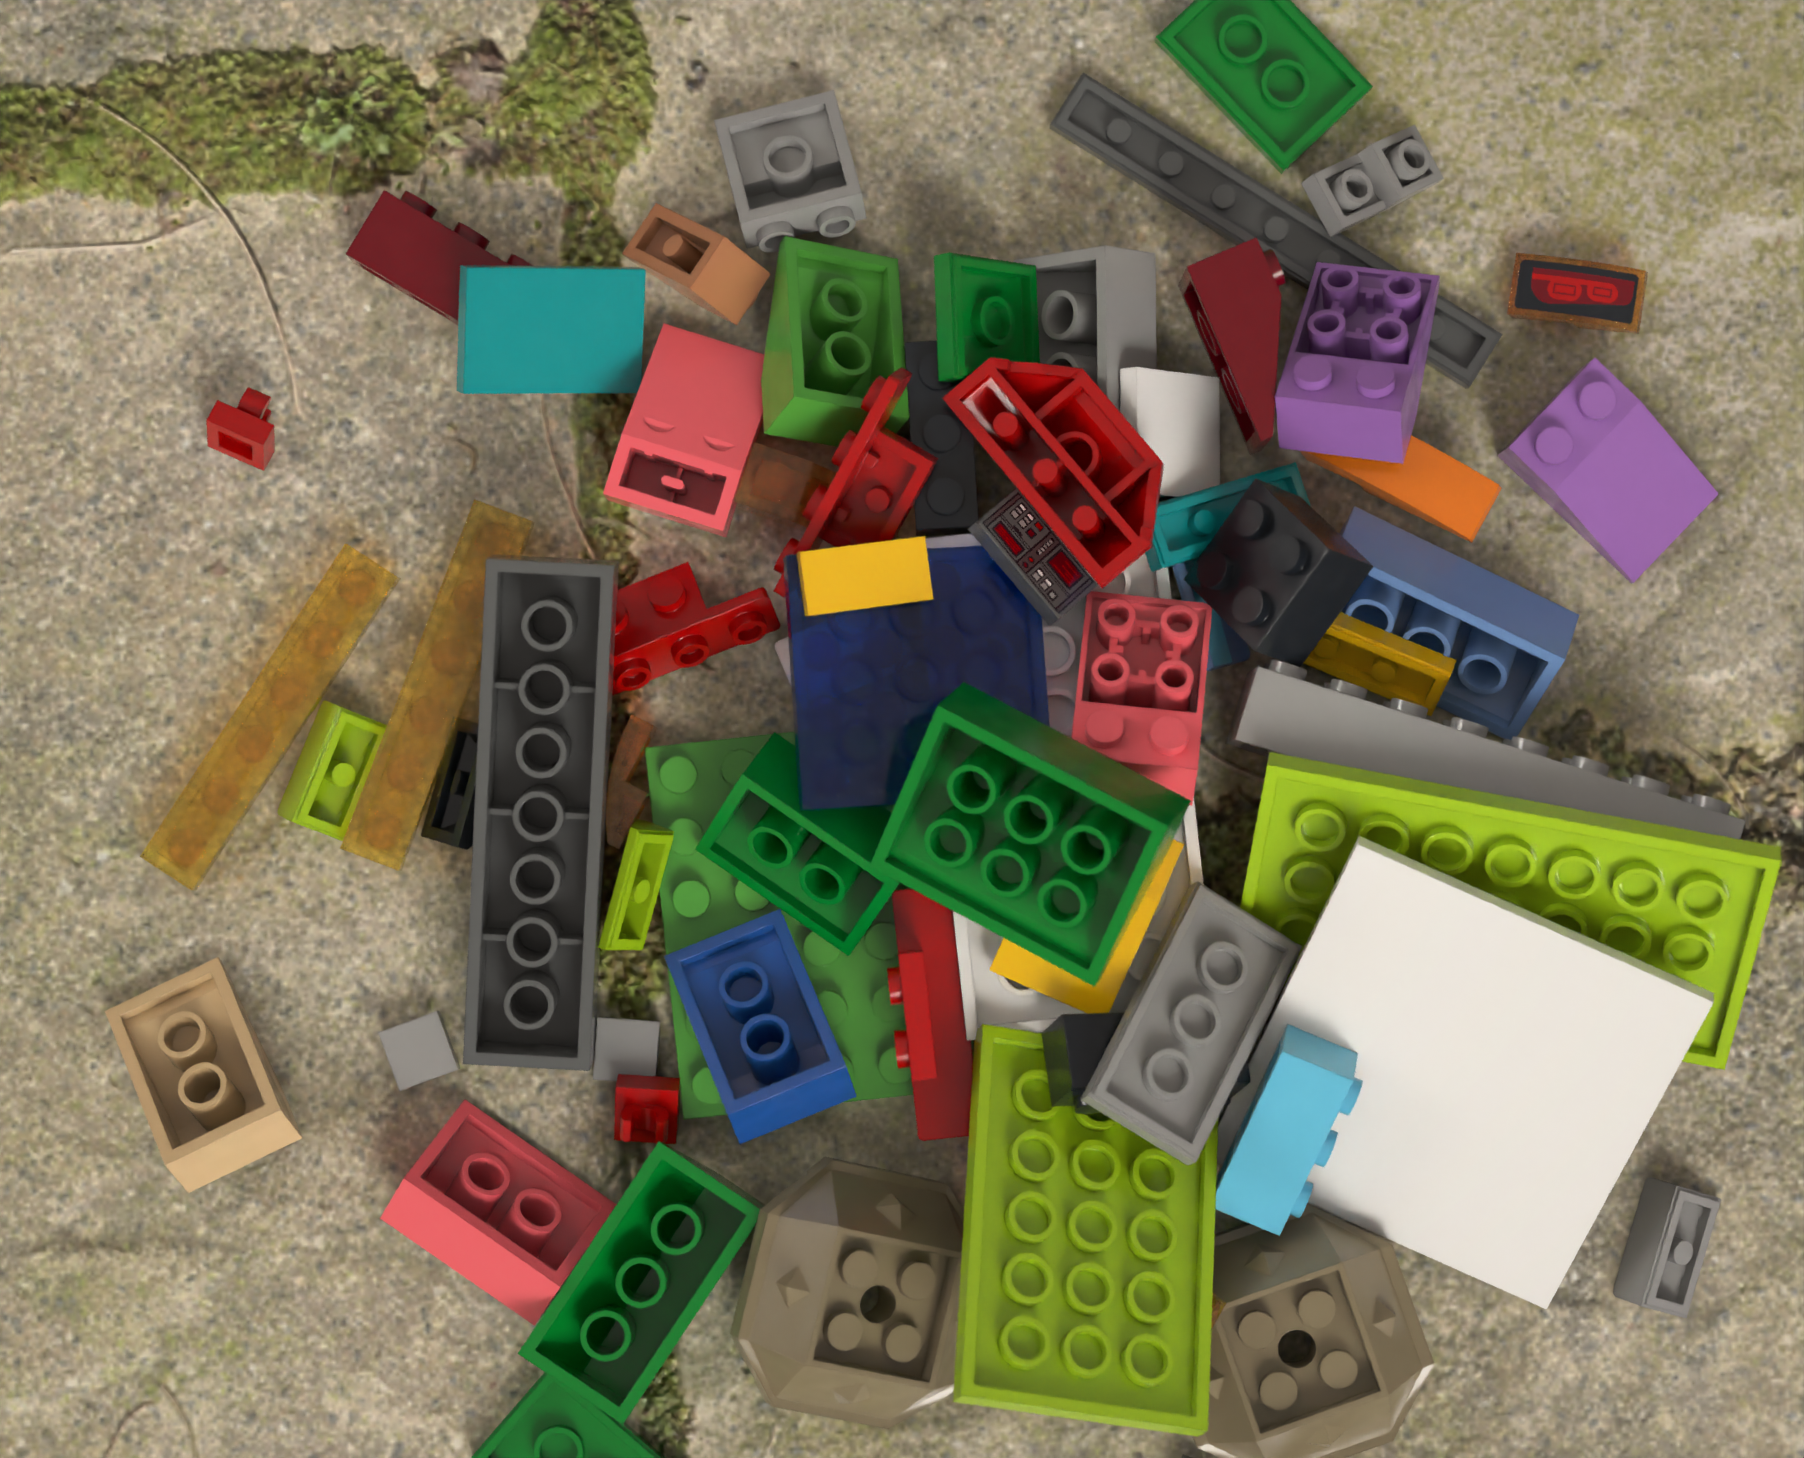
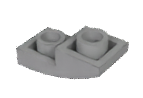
(1372, 180)

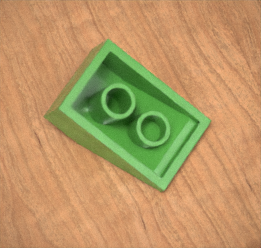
(829, 339)

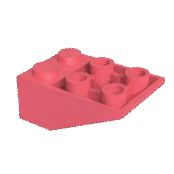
(689, 431)
(1144, 685)

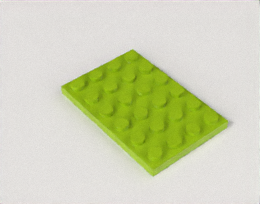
(1080, 1257)

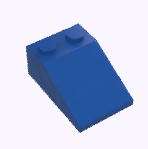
(760, 1026)

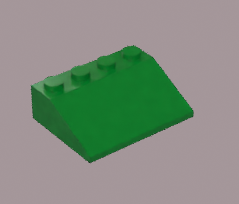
(1028, 832)

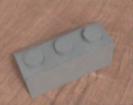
(1097, 312)

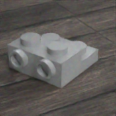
(791, 171)

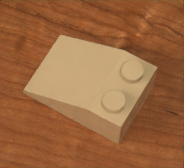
(202, 1076)

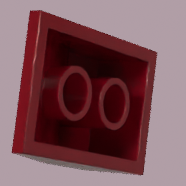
(1237, 316)

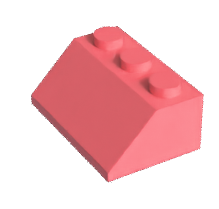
(498, 1211)

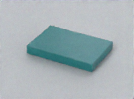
(550, 329)

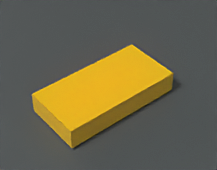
(864, 576)

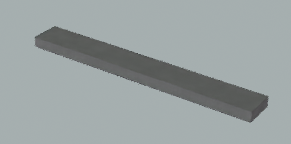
(1244, 209)

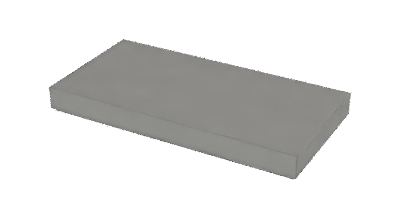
(1191, 1023)

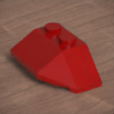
(1067, 457)

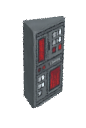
(1033, 557)

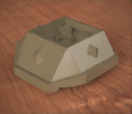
(804, 1287)
(1362, 1329)

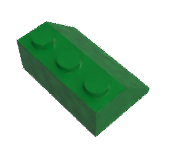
(797, 859)

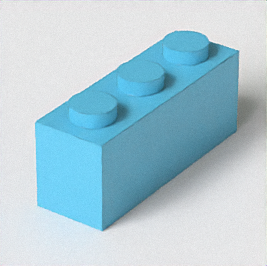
(1287, 1130)

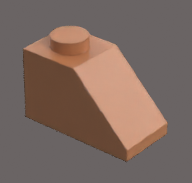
(697, 263)

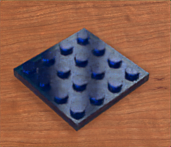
(876, 674)

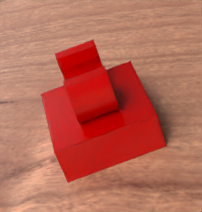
(243, 430)
(646, 1109)

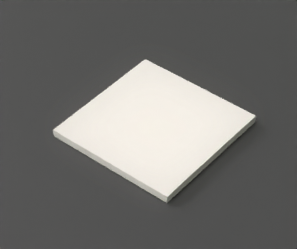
(1492, 1064)

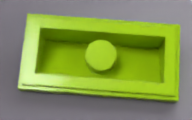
(331, 770)
(636, 887)

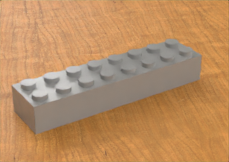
(1340, 727)

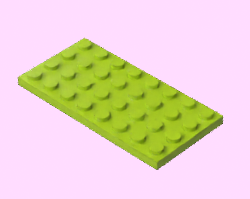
(1634, 885)

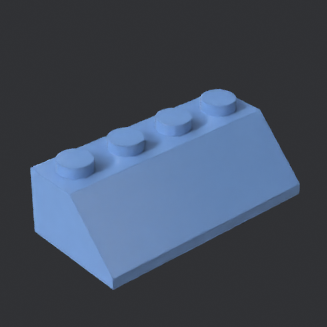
(1497, 631)

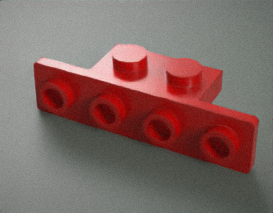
(874, 481)
(669, 628)
(934, 1016)

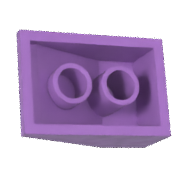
(1610, 470)

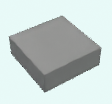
(626, 1047)
(419, 1050)

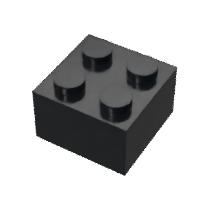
(1278, 573)

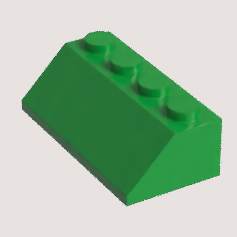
(642, 1281)

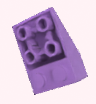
(1357, 363)

